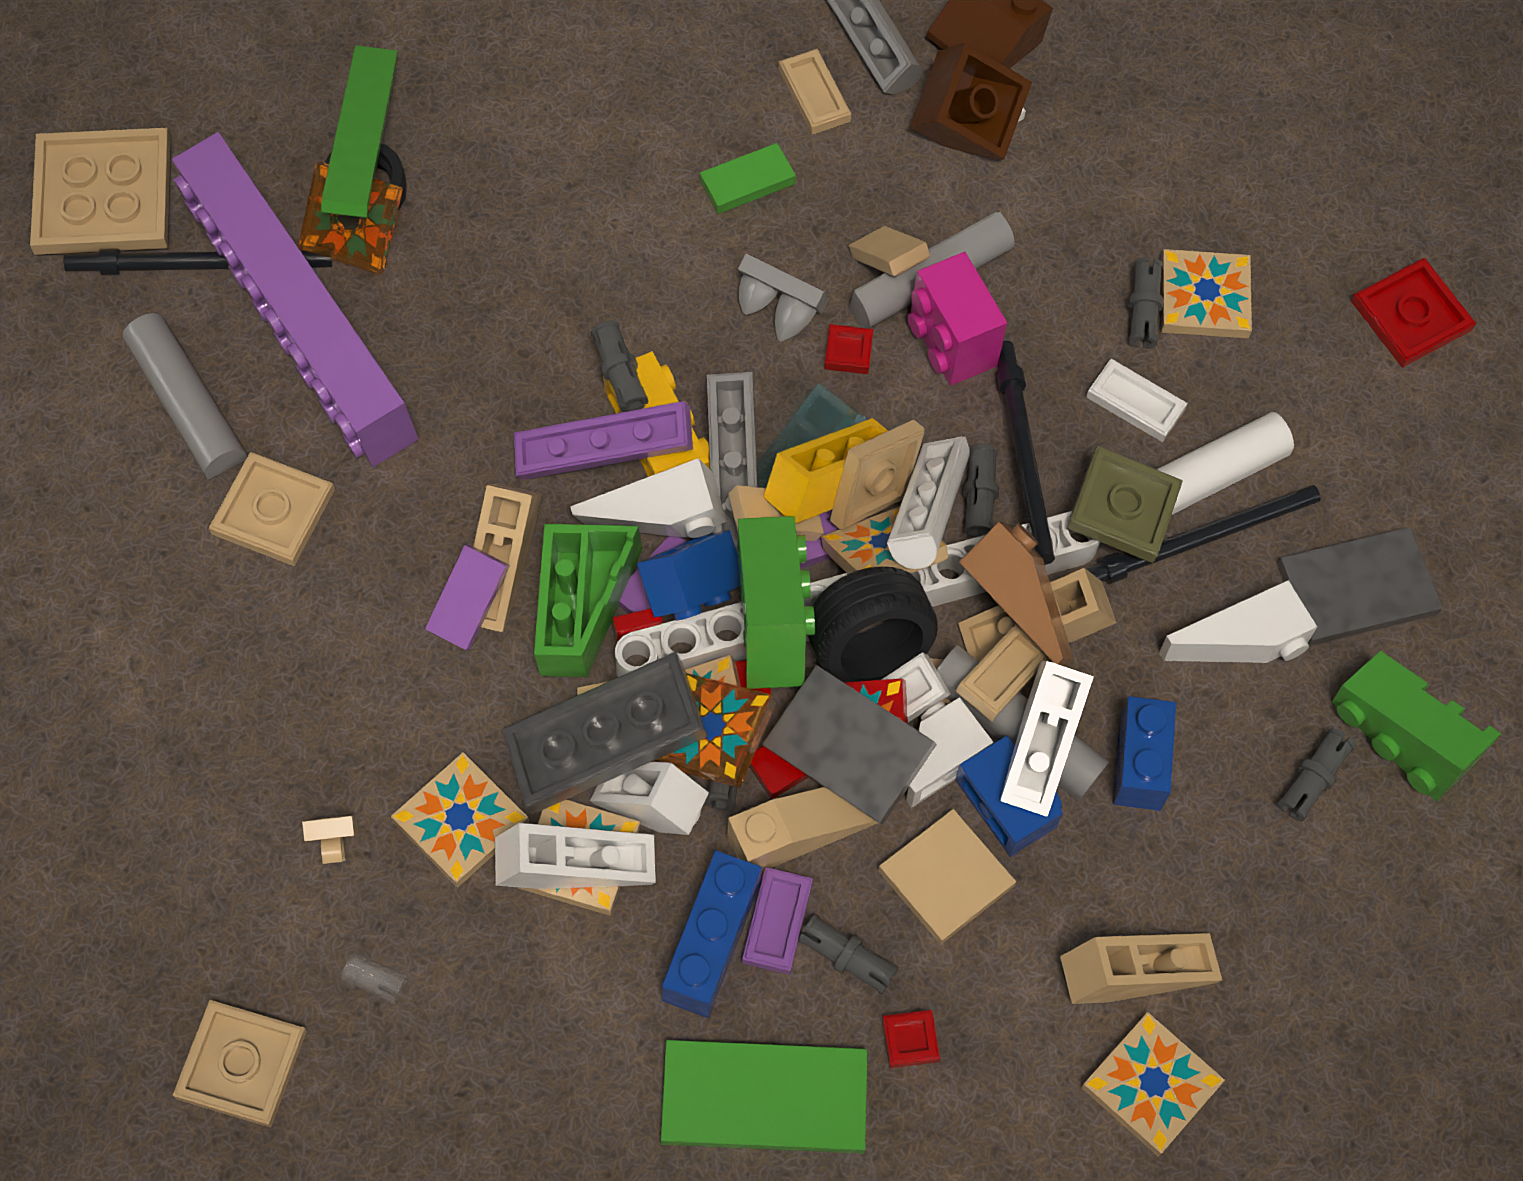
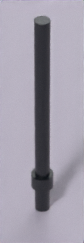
(112, 261)
(1012, 384)
(1117, 566)

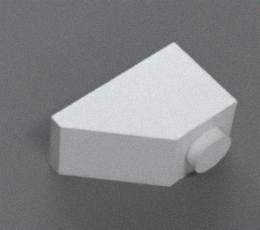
(957, 740)
(655, 796)

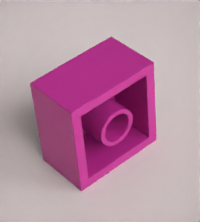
(956, 319)

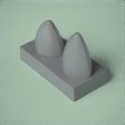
(797, 300)

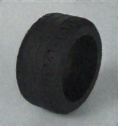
(861, 601)

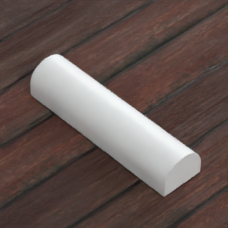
(1230, 458)
(928, 502)

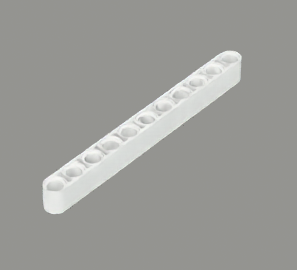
(702, 629)

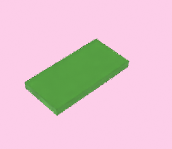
(764, 1096)

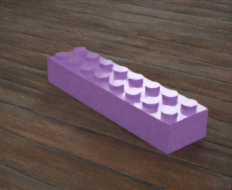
(293, 301)

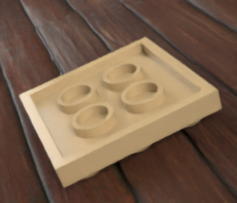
(100, 191)

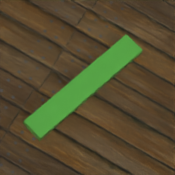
(359, 132)

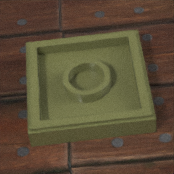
(1125, 504)

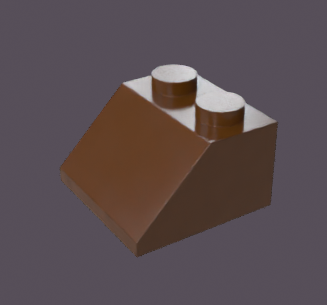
(995, 27)
(971, 102)

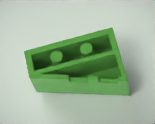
(579, 592)
(774, 601)
(1412, 726)

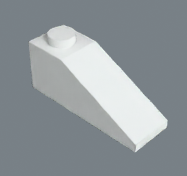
(667, 504)
(1249, 631)
(1045, 737)
(572, 857)

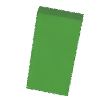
(747, 178)

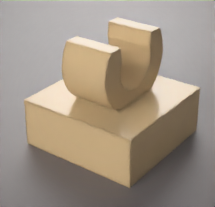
(331, 834)

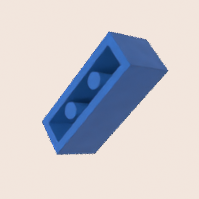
(711, 934)

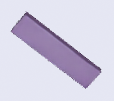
(603, 440)

